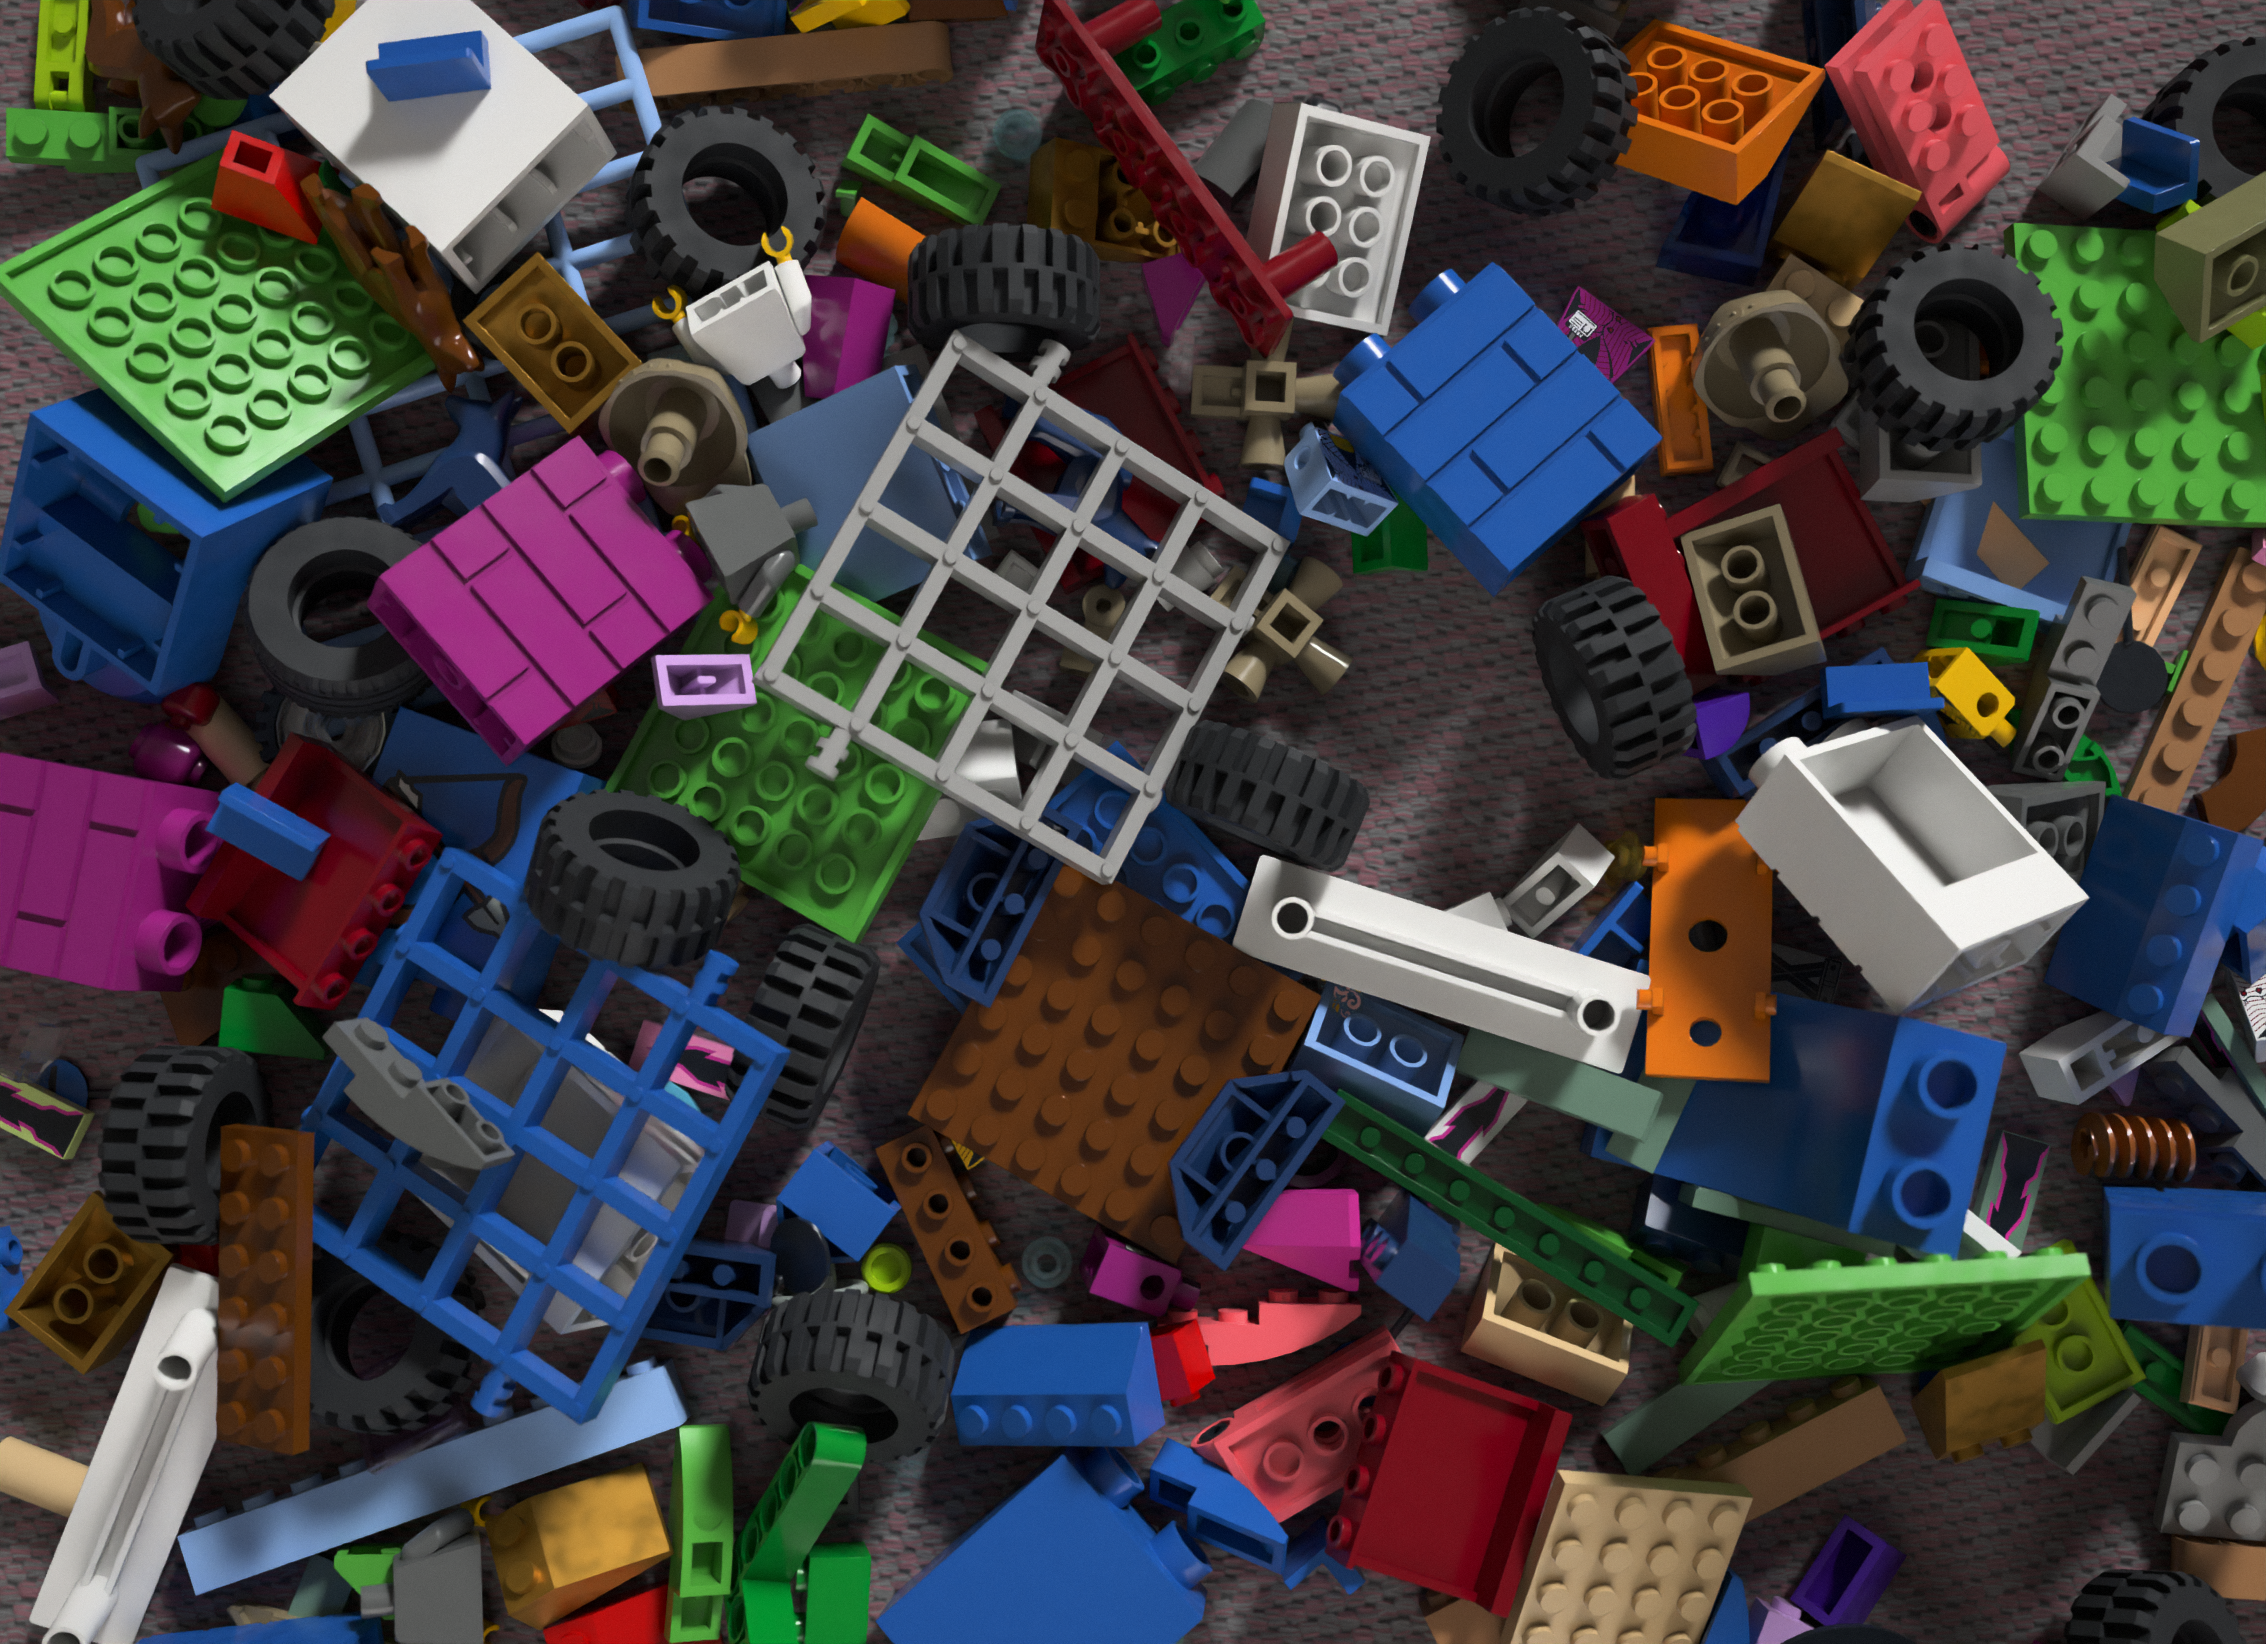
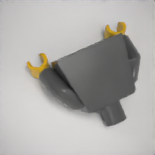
(747, 546)
(436, 1583)

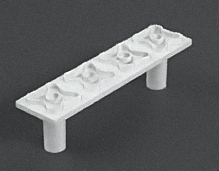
(1441, 963)
(139, 1473)

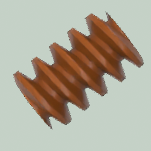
(2133, 1146)

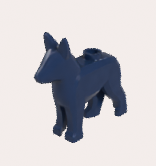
(467, 469)
(1069, 485)

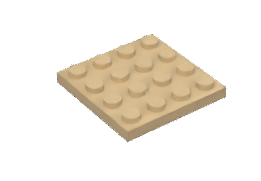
(1626, 1560)

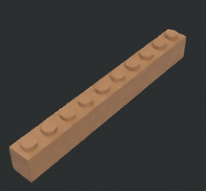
(1772, 1460)

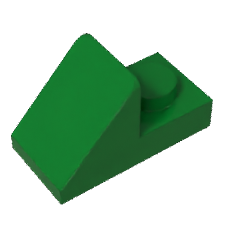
(1990, 631)

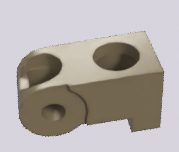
(1101, 613)

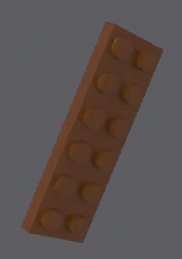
(265, 1287)

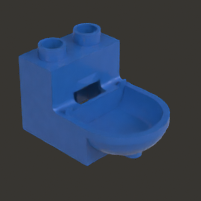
(107, 592)

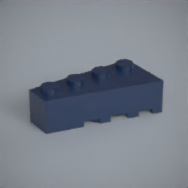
(1412, 1252)

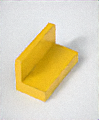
(848, 13)

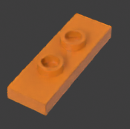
(1677, 408)

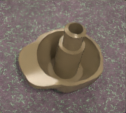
(1768, 364)
(677, 430)

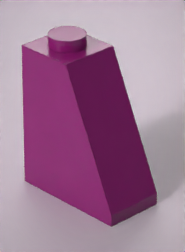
(845, 333)

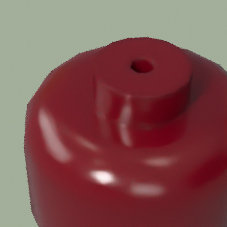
(191, 705)

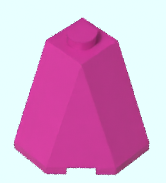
(1313, 1233)

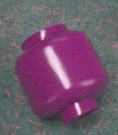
(168, 755)

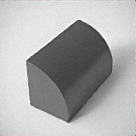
(1236, 154)

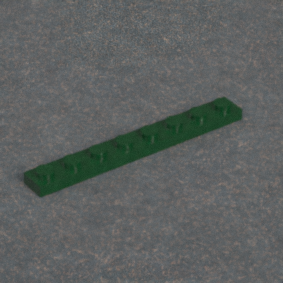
(1510, 1220)

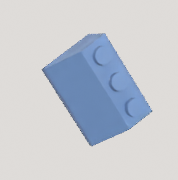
(1382, 1058)

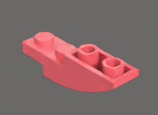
(1281, 1324)

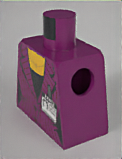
(1603, 335)
(1116, 1271)

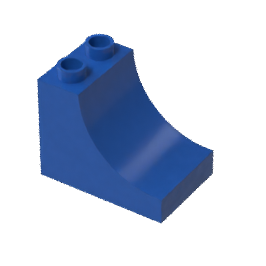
(1859, 1128)

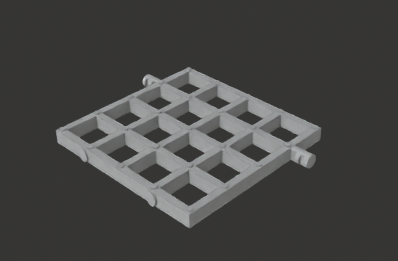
(1027, 607)

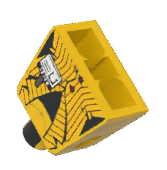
(1972, 696)

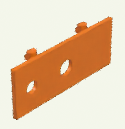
(1701, 875)

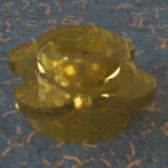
(1627, 859)

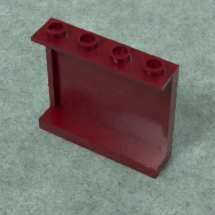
(1129, 395)
(1833, 532)
(332, 919)
(1448, 1483)

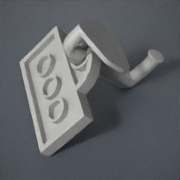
(2219, 1481)

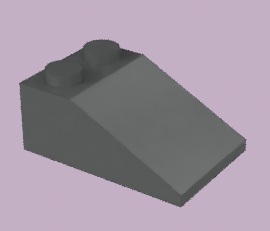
(2058, 816)

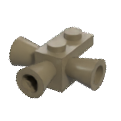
(1265, 396)
(1284, 631)

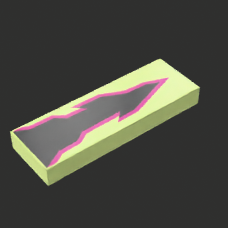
(43, 1117)

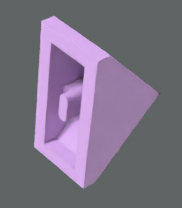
(703, 684)

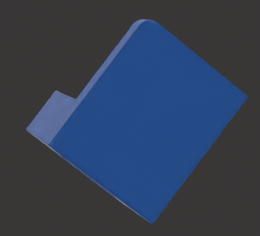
(1273, 507)

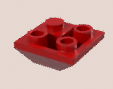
(264, 187)

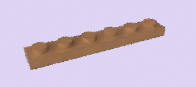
(2202, 685)

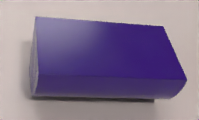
(1719, 721)
(1848, 1575)

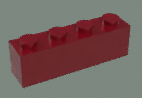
(1636, 544)

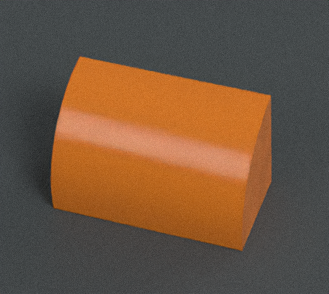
(878, 247)

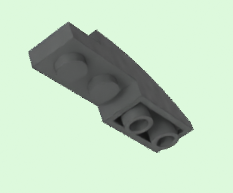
(2066, 678)
(2220, 1108)
(420, 1113)

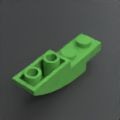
(87, 140)
(701, 1532)

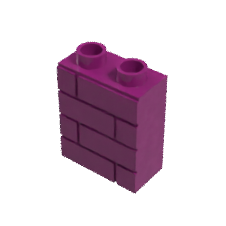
(543, 596)
(100, 874)

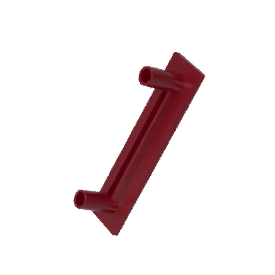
(1151, 161)

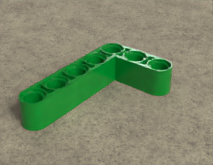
(785, 1529)

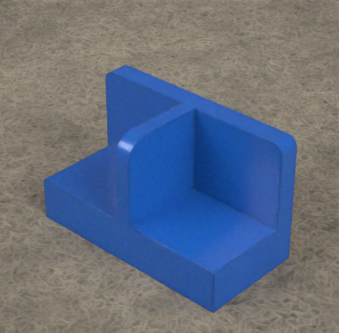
(1618, 927)

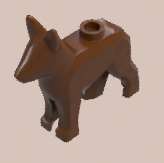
(133, 72)
(396, 274)

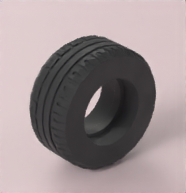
(298, 575)

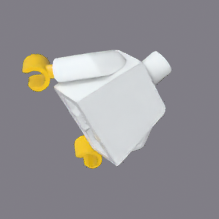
(750, 323)

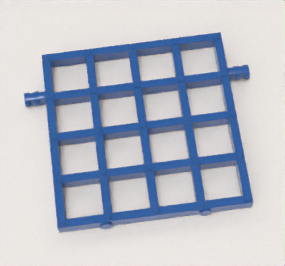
(596, 1178)

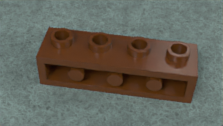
(949, 1227)

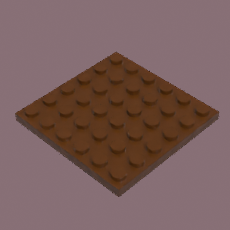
(1109, 1053)

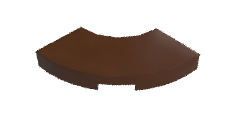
(2240, 791)

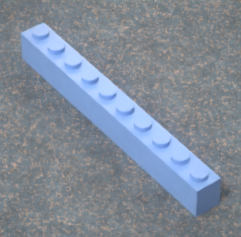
(466, 1466)

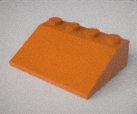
(1712, 109)

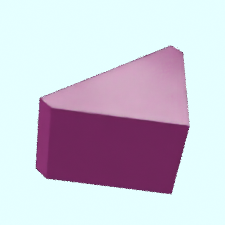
(1171, 292)

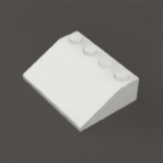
(1356, 188)

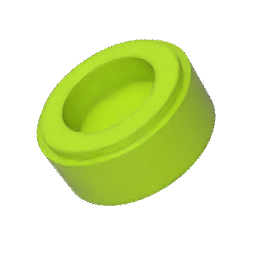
(887, 1267)

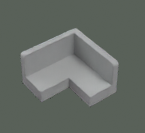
(2080, 175)

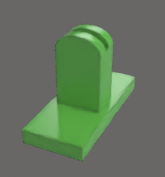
(848, 192)
(2174, 670)

